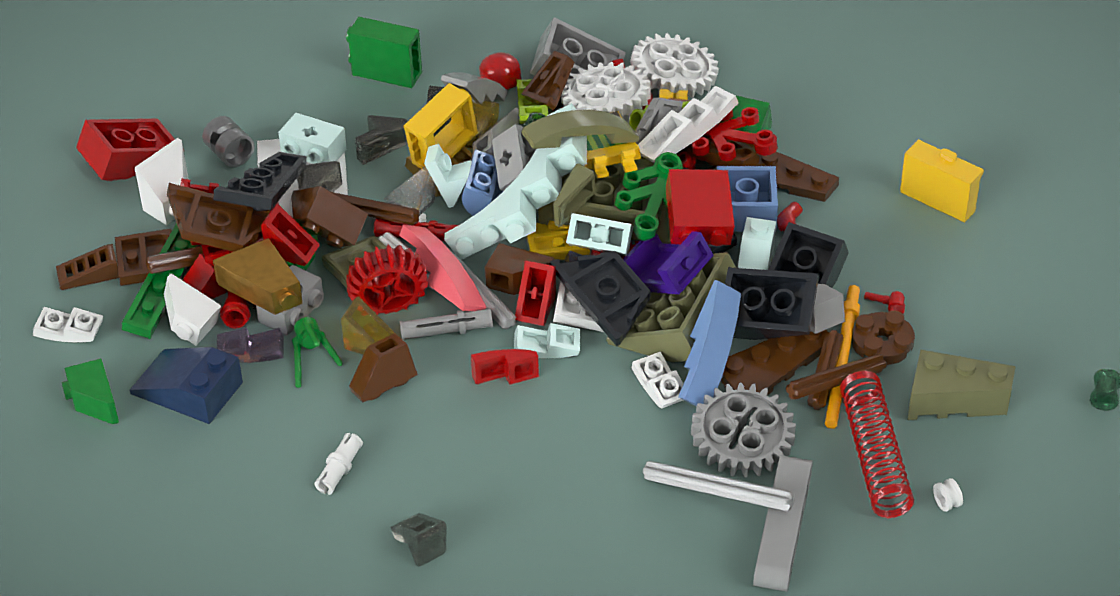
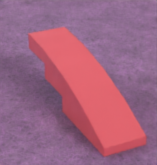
(446, 271)

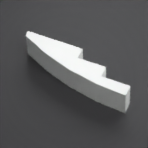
(688, 125)

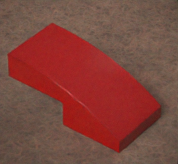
(515, 364)

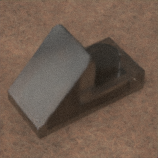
(383, 137)
(424, 536)

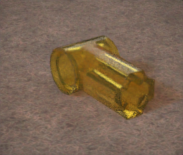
(486, 117)

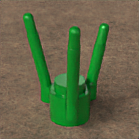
(309, 336)

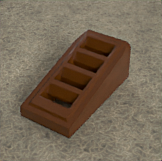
(97, 264)

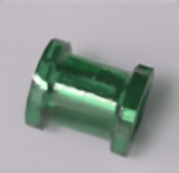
(1105, 393)

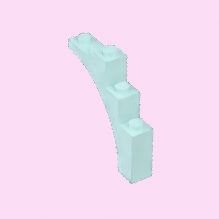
(514, 210)

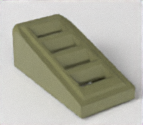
(574, 193)

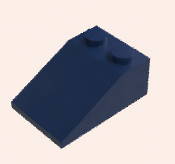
(191, 381)

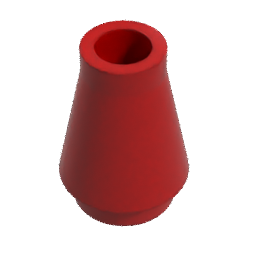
(235, 311)

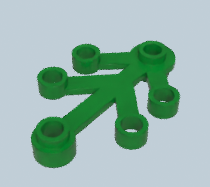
(646, 224)

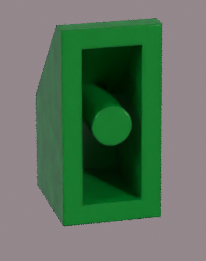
(90, 391)

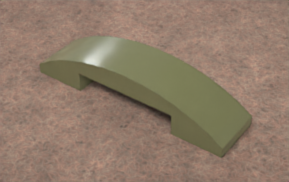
(549, 130)

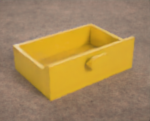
(941, 180)

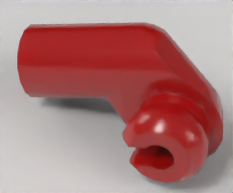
(789, 214)

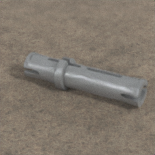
(446, 324)

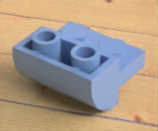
(481, 184)

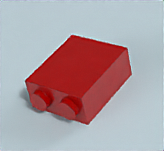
(700, 204)

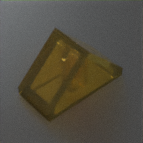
(362, 327)

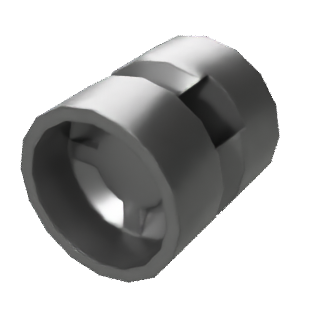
(228, 141)

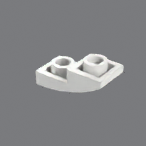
(65, 327)
(658, 379)

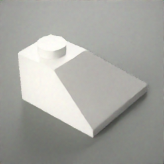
(154, 177)

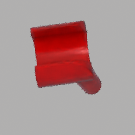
(894, 301)

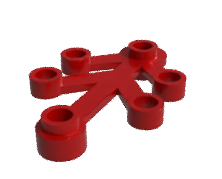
(764, 141)

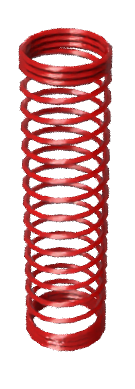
(891, 488)

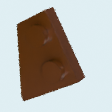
(549, 81)

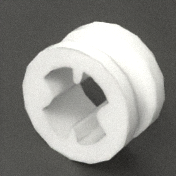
(948, 495)

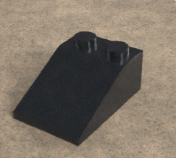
(810, 252)
(773, 302)

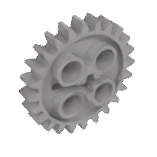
(718, 417)

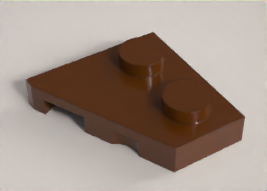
(133, 251)

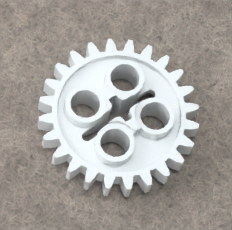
(675, 64)
(607, 89)

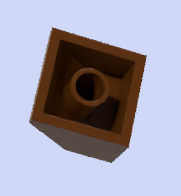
(328, 216)

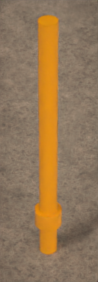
(851, 310)

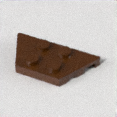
(213, 221)

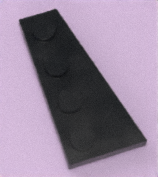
(264, 185)

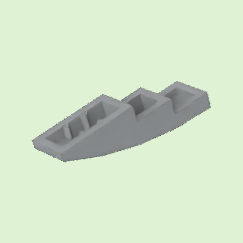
(476, 86)

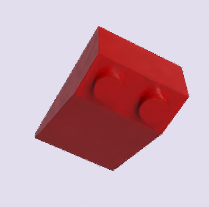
(120, 145)

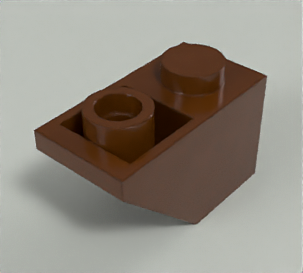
(506, 267)
(383, 367)

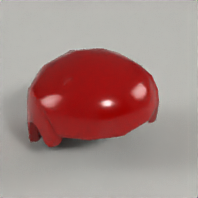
(501, 68)

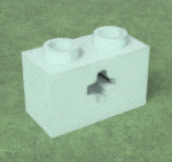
(313, 139)
(599, 234)

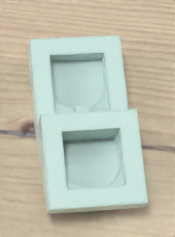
(556, 342)

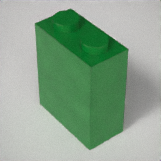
(384, 52)

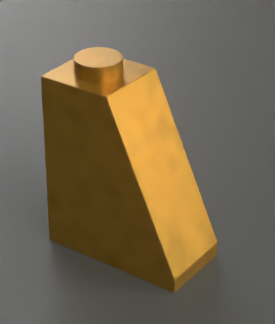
(260, 277)

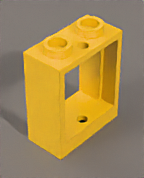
(454, 136)

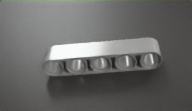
(783, 527)

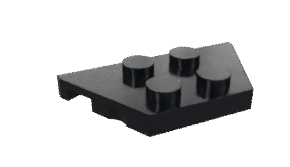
(606, 291)

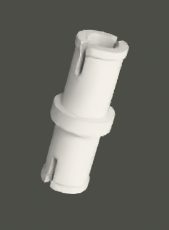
(338, 463)

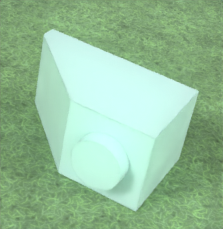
(757, 244)

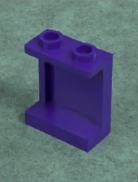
(669, 266)

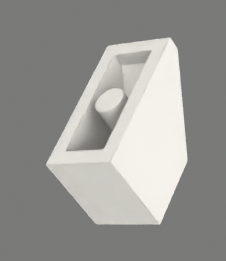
(189, 311)

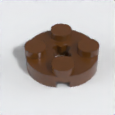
(888, 324)

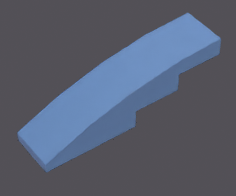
(712, 343)

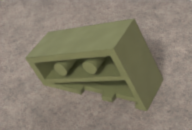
(959, 385)

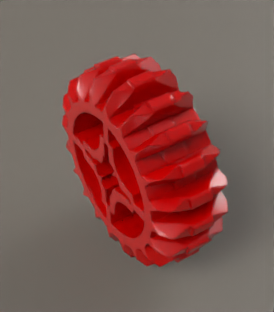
(387, 279)

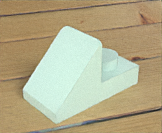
(447, 177)

